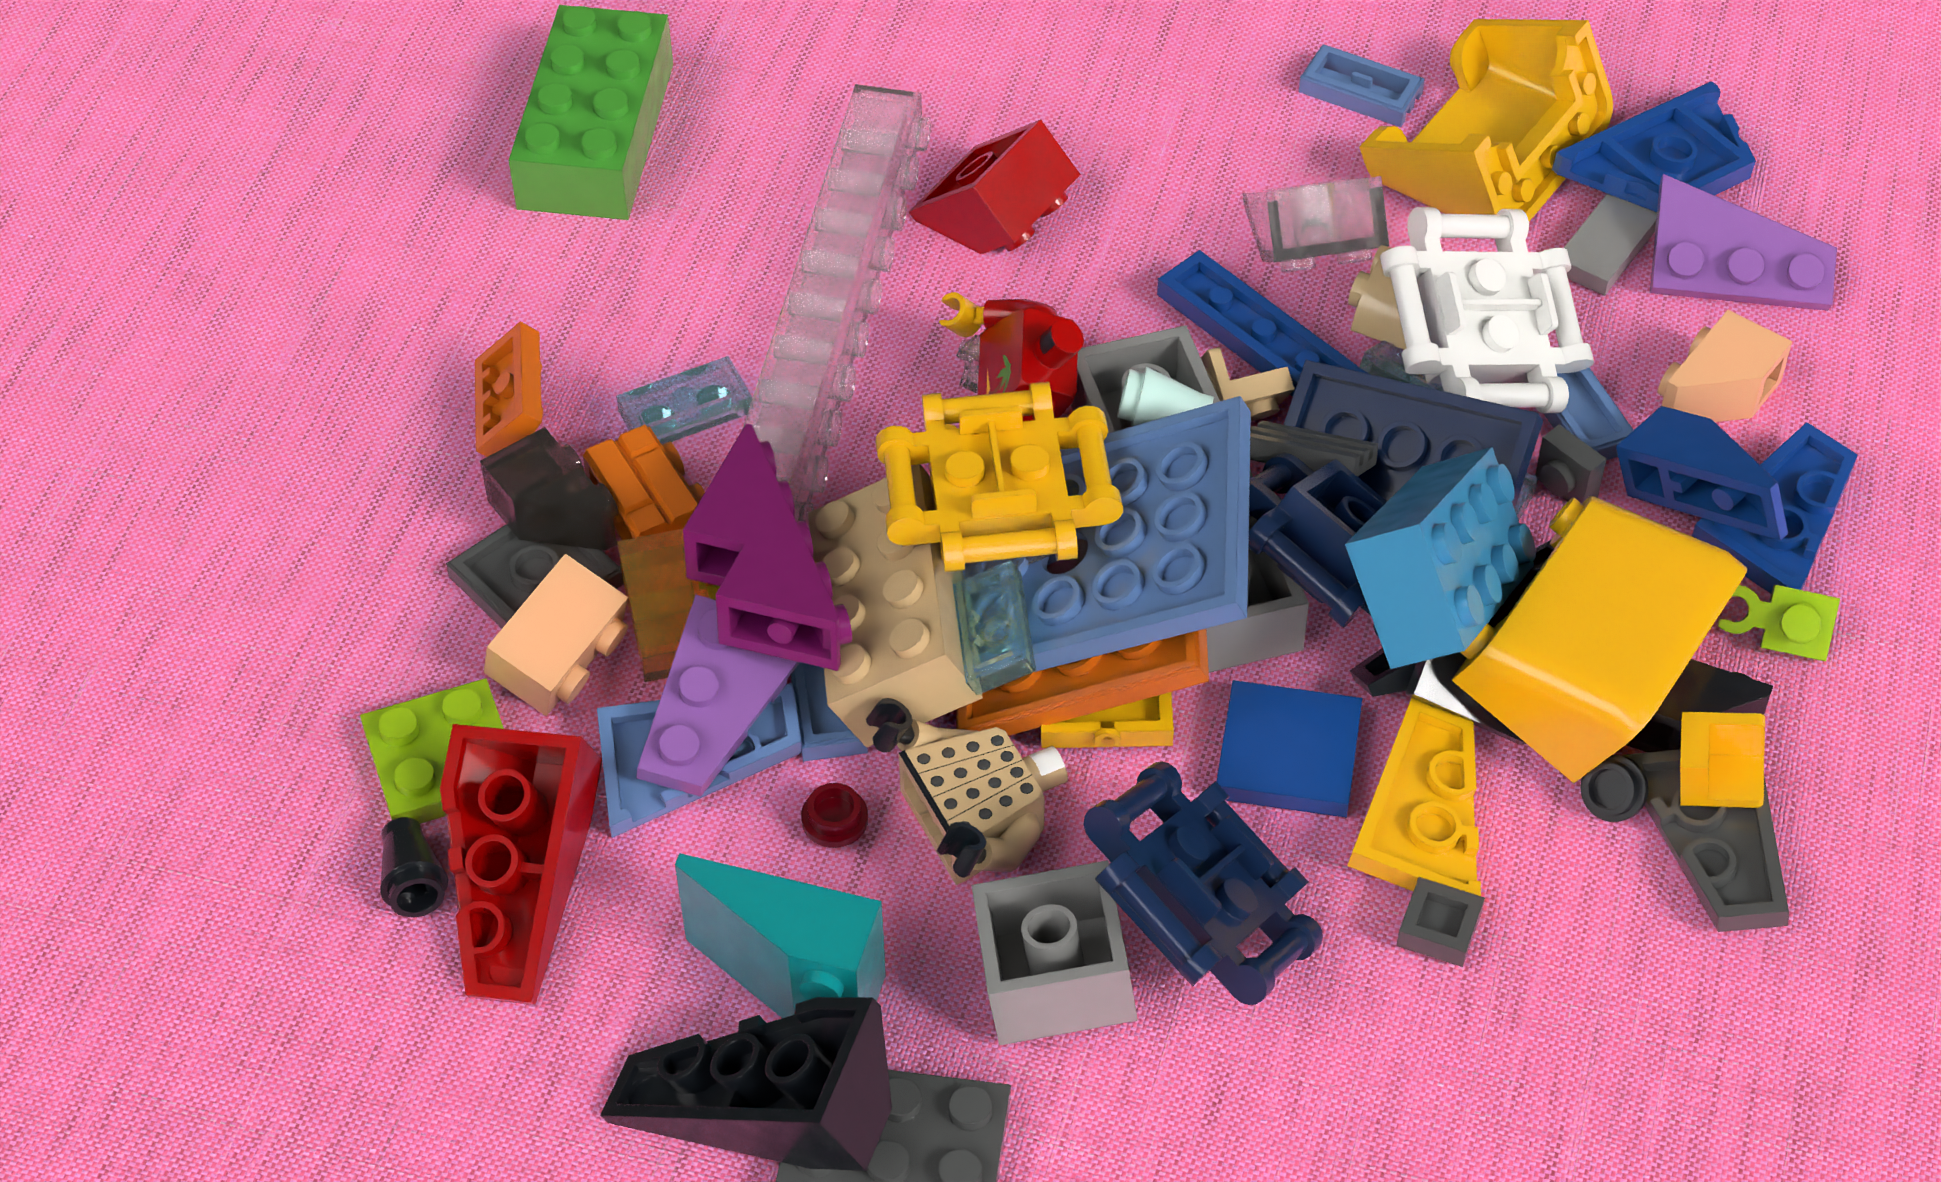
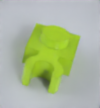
(1792, 620)

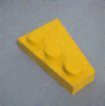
(1424, 805)

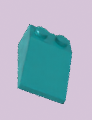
(782, 934)

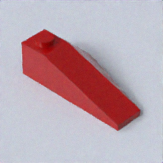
(516, 838)

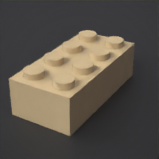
(897, 611)

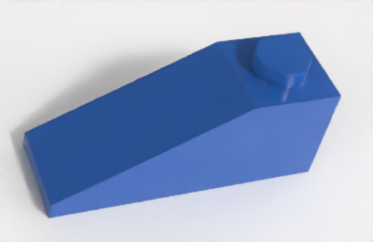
(1700, 471)

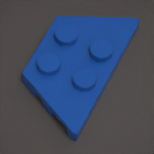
(1677, 138)

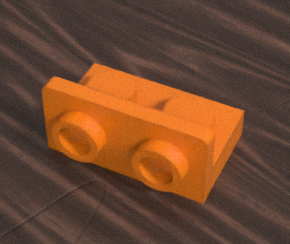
(508, 390)

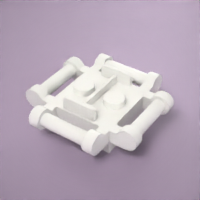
(1486, 315)

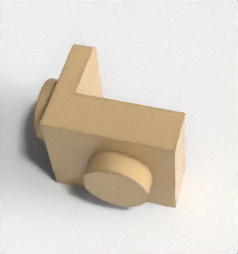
(1259, 391)

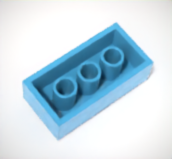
(1442, 557)

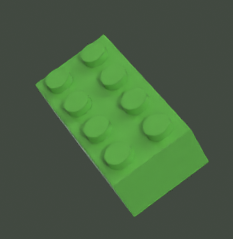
(592, 112)

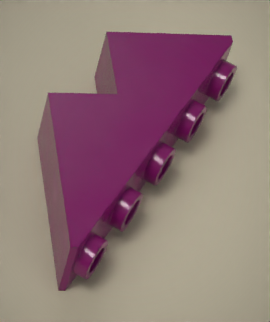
(763, 561)

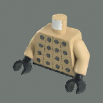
(969, 789)

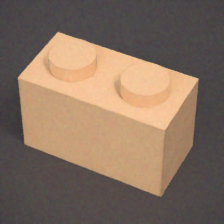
(557, 635)

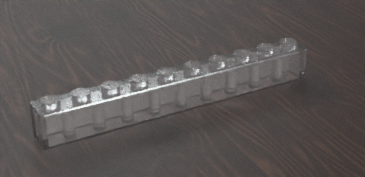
(837, 286)

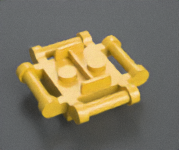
(997, 477)

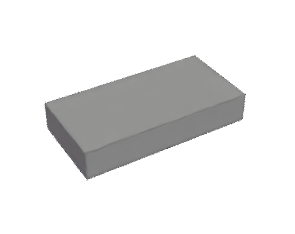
(1608, 242)

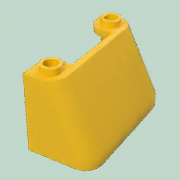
(1517, 104)
(1598, 633)

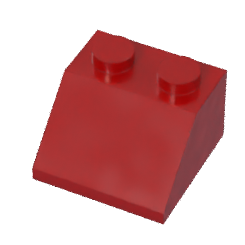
(999, 190)

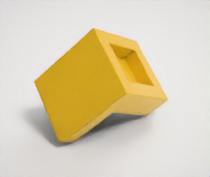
(1722, 759)

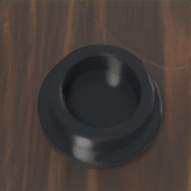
(1615, 789)

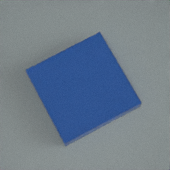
(1289, 748)

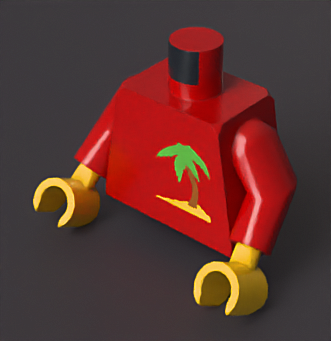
(1020, 346)

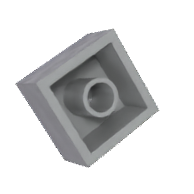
(1053, 954)

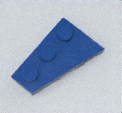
(1811, 481)

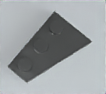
(1721, 850)

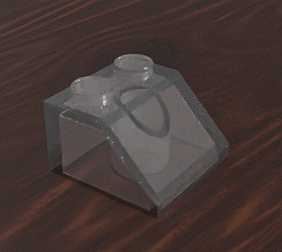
(1318, 220)

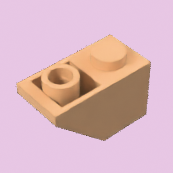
(1727, 370)

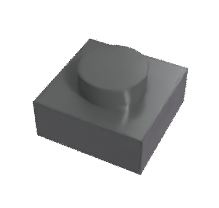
(1569, 466)
(1440, 921)

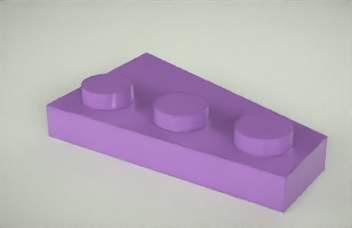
(1735, 255)
(707, 704)

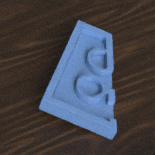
(623, 737)

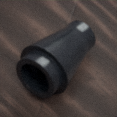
(410, 873)

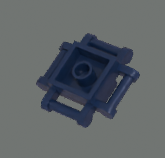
(1311, 527)
(1201, 884)

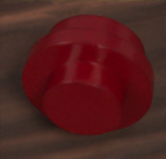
(834, 815)

